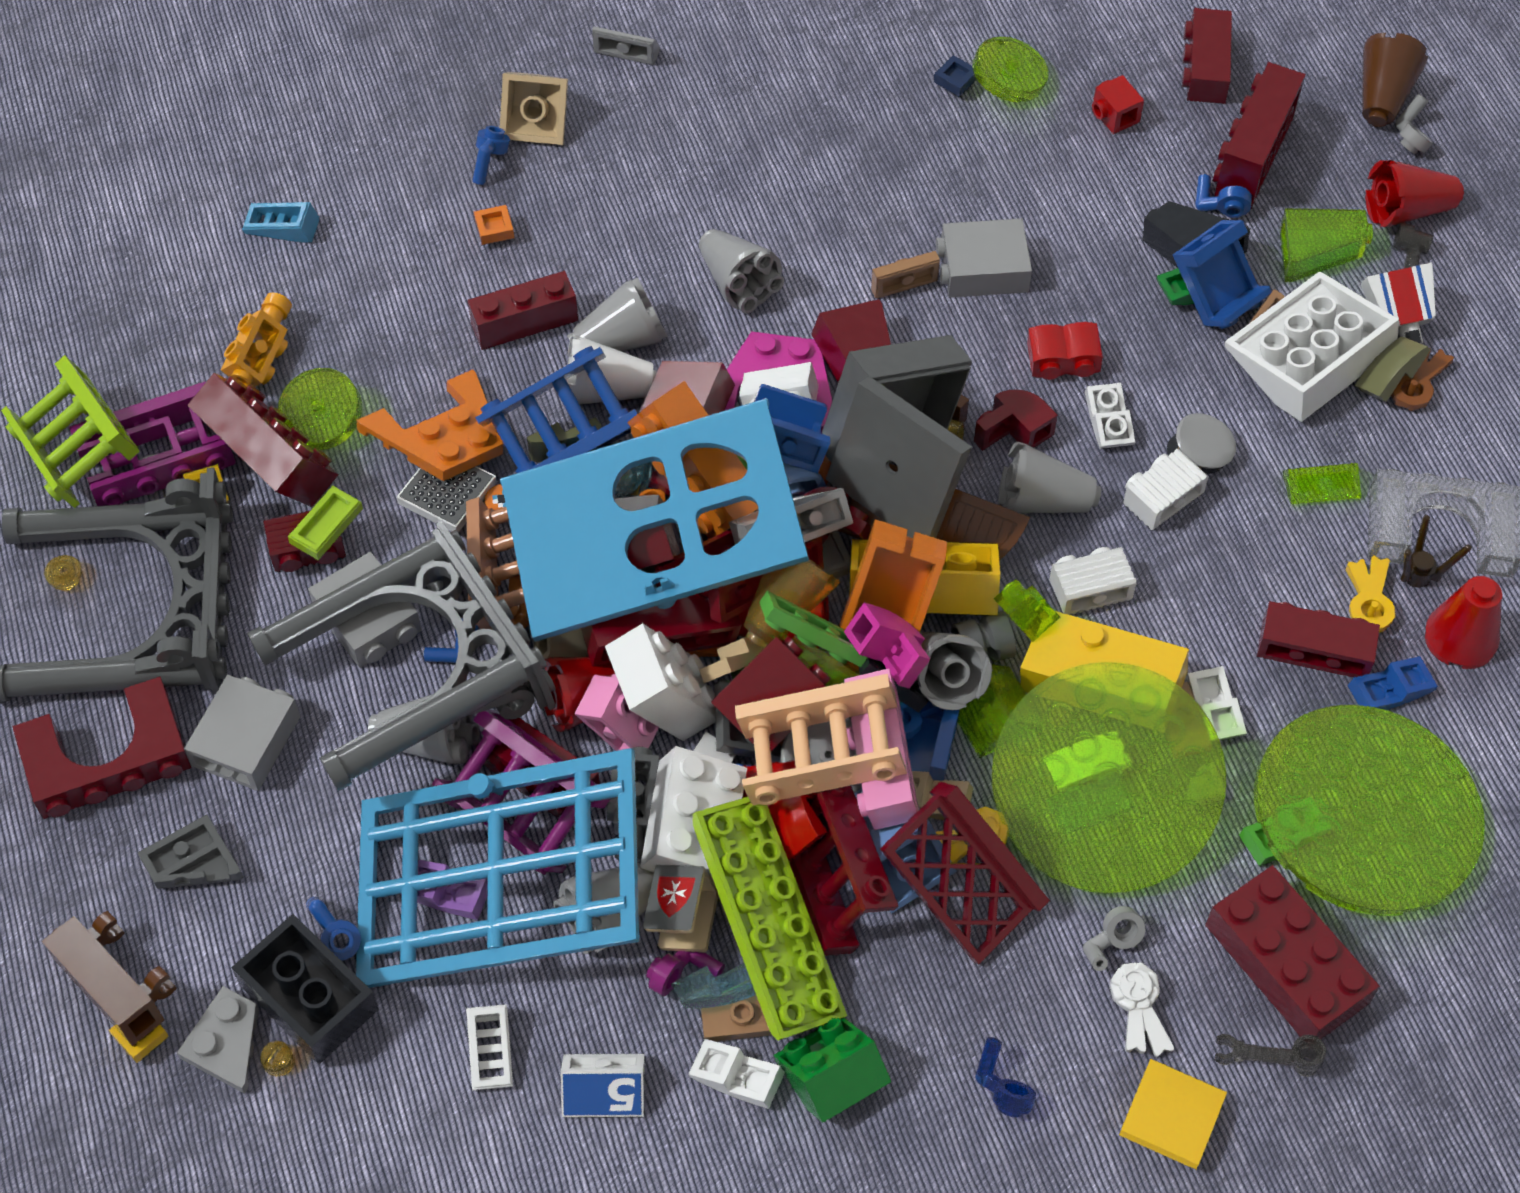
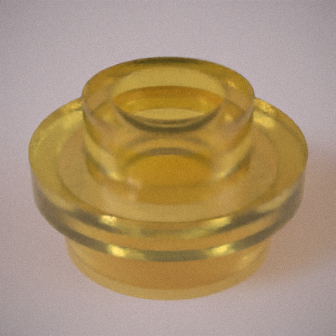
(64, 580)

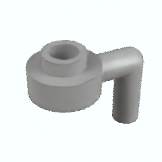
(1413, 138)
(1120, 938)

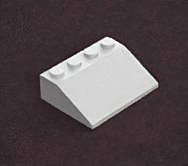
(1312, 344)

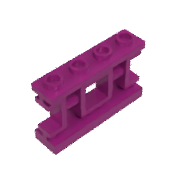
(147, 423)

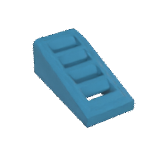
(299, 229)

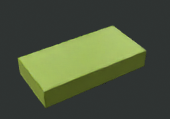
(325, 522)

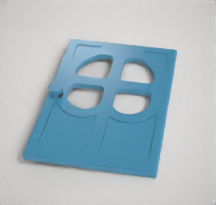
(577, 538)

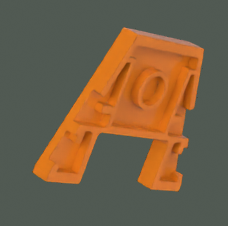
(444, 442)

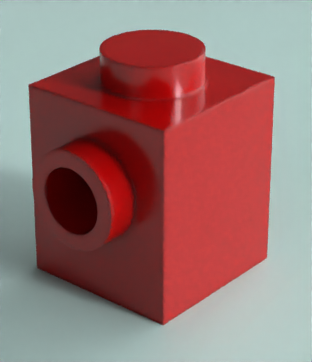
(1117, 104)

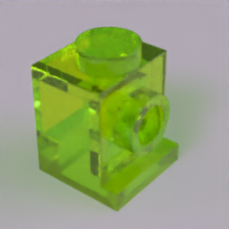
(1026, 609)

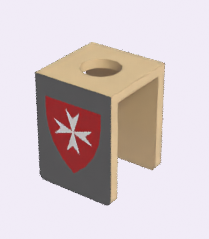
(681, 907)

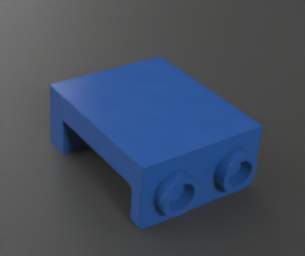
(1220, 275)
(797, 427)
(932, 746)

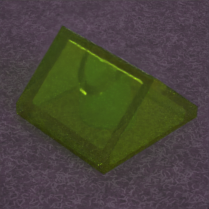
(986, 716)

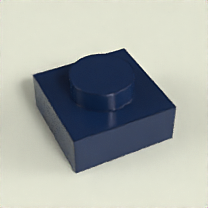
(955, 76)

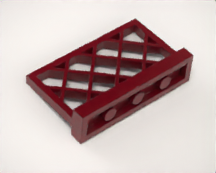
(981, 843)

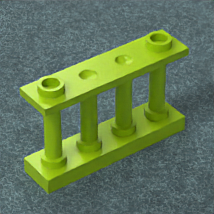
(99, 421)

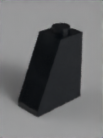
(1177, 225)

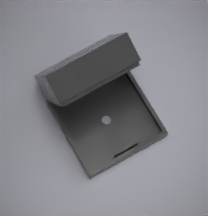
(898, 410)

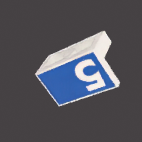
(602, 1085)

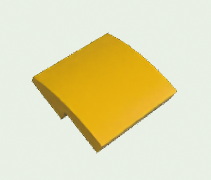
(1173, 1114)

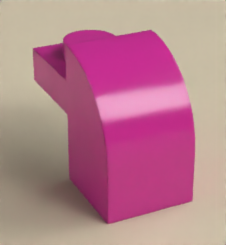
(888, 639)

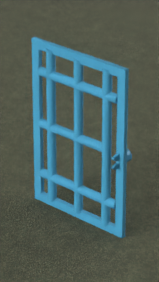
(480, 787)

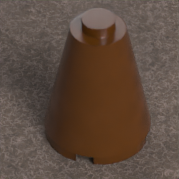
(1389, 75)

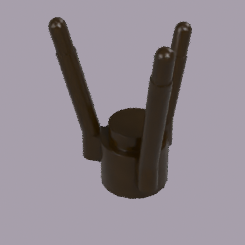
(1420, 566)

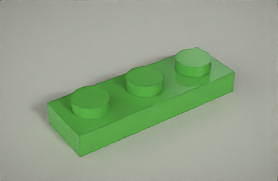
(809, 628)

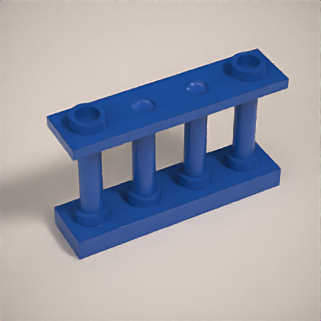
(589, 437)

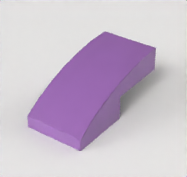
(458, 899)

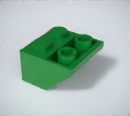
(833, 1068)

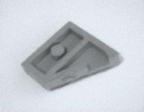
(224, 1039)

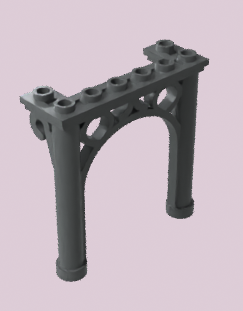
(435, 578)
(178, 660)

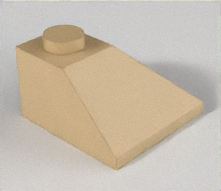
(534, 107)

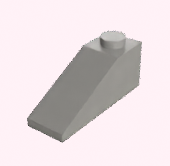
(816, 516)

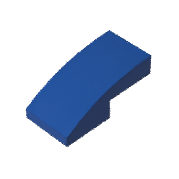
(1395, 685)

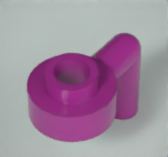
(669, 969)

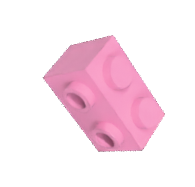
(608, 715)

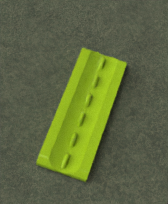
(768, 917)

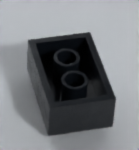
(305, 988)

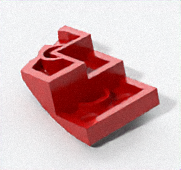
(793, 817)

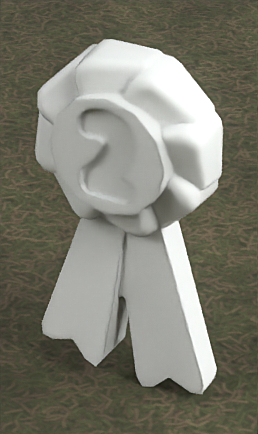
(1136, 990)

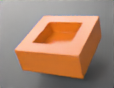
(494, 224)

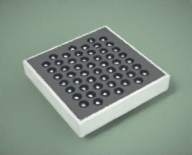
(445, 499)

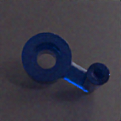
(1009, 1095)

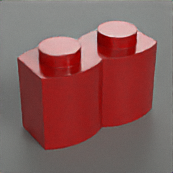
(1064, 350)

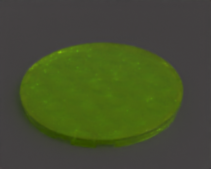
(1109, 777)
(1369, 810)

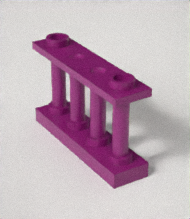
(524, 752)

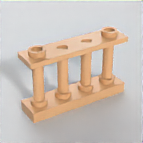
(814, 707)

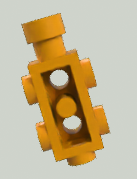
(252, 360)

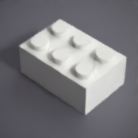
(662, 682)
(683, 786)

